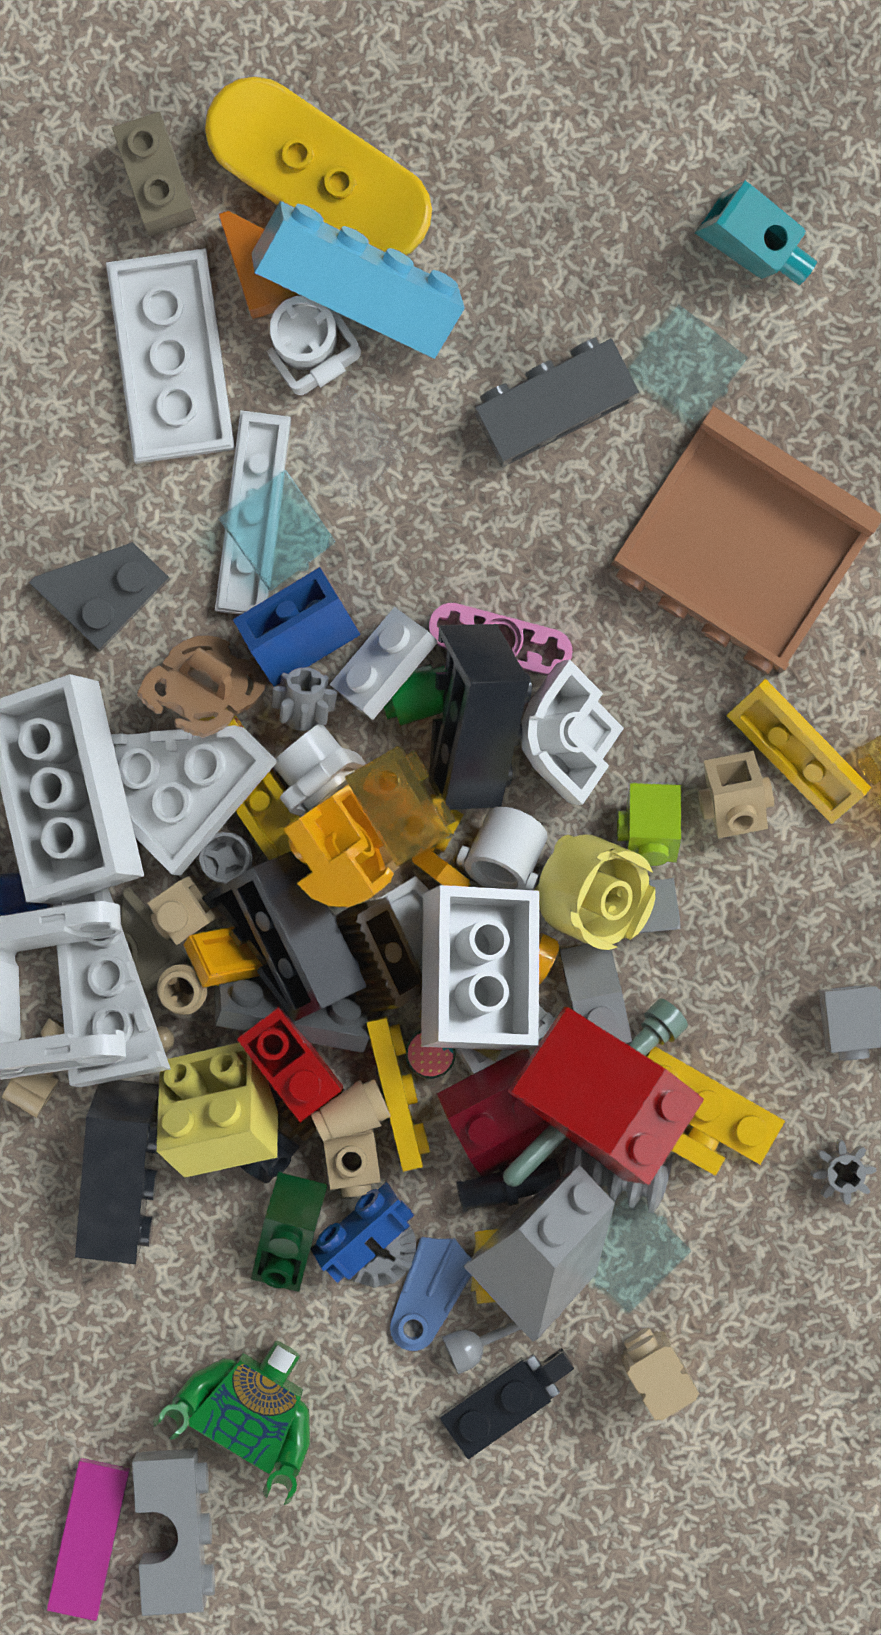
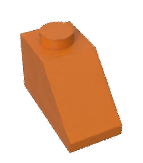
(260, 293)

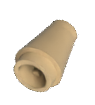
(177, 994)
(351, 1112)

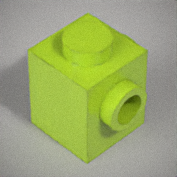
(652, 822)

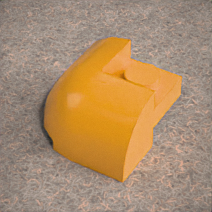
(340, 851)

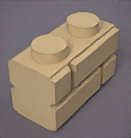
(658, 1373)

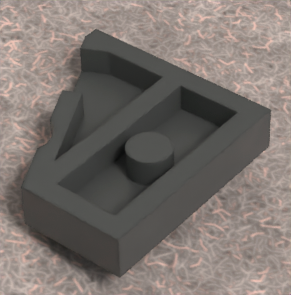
(102, 590)

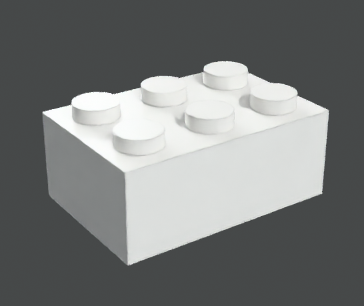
(480, 968)

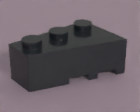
(479, 718)
(290, 935)
(118, 1172)

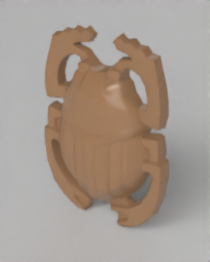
(203, 684)

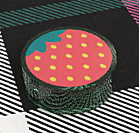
(428, 1061)

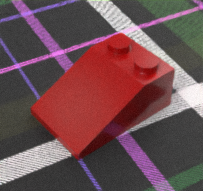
(606, 1097)

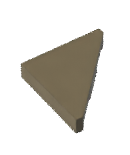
(149, 950)

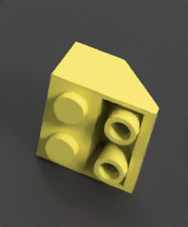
(215, 1112)

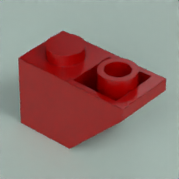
(290, 1064)

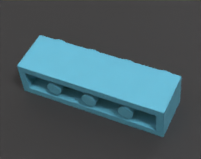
(357, 278)

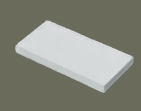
(170, 356)

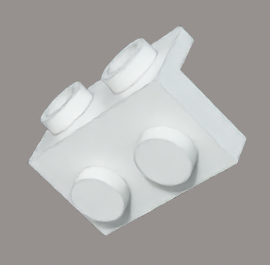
(384, 663)

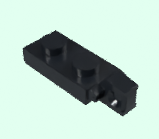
(505, 1401)

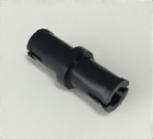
(493, 1190)

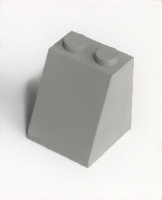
(545, 1251)

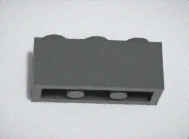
(555, 400)

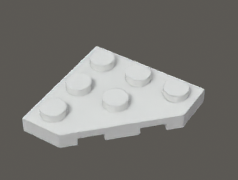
(186, 786)

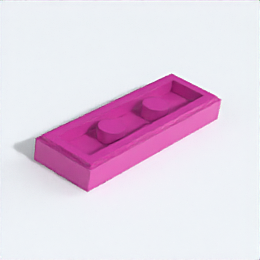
(88, 1539)

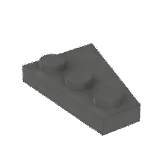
(250, 1000)

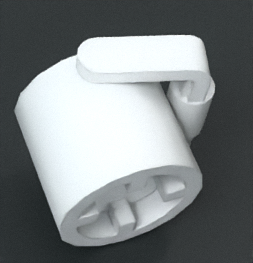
(306, 339)
(314, 769)
(504, 851)

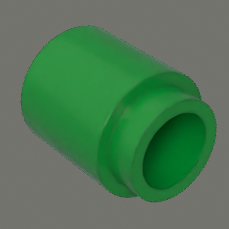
(417, 697)

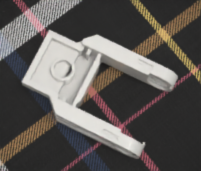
(41, 930)

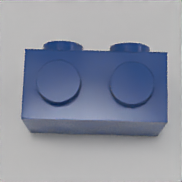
(296, 626)

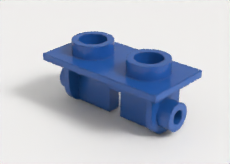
(342, 1245)

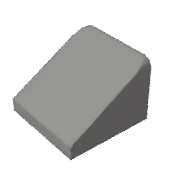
(665, 909)

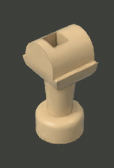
(34, 1091)

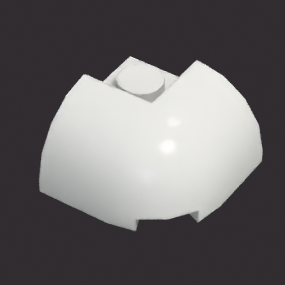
(568, 732)

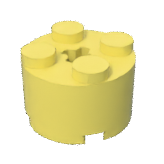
(595, 891)

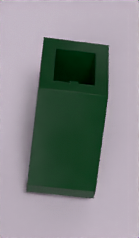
(288, 1232)

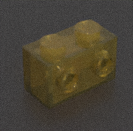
(400, 804)

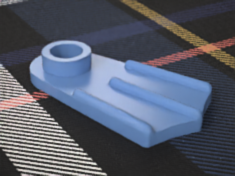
(430, 1290)

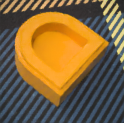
(440, 870)

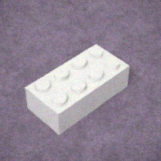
(64, 792)

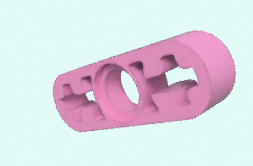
(540, 632)

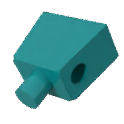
(738, 230)

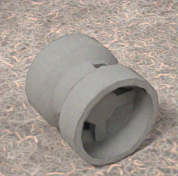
(219, 856)

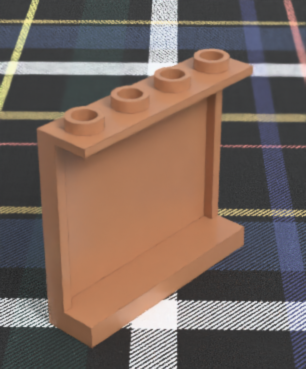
(745, 542)

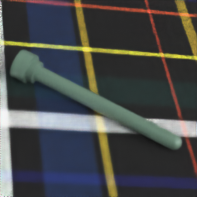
(661, 1024)

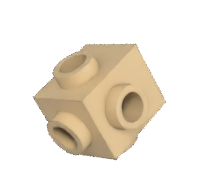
(735, 795)

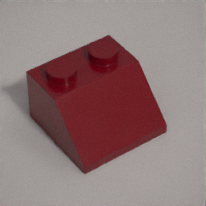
(488, 1118)

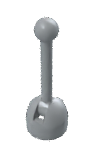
(467, 1347)

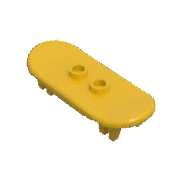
(311, 160)

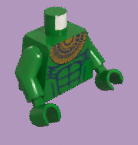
(249, 1412)

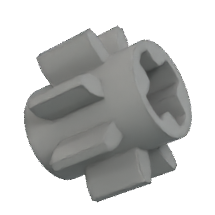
(303, 699)
(856, 1167)

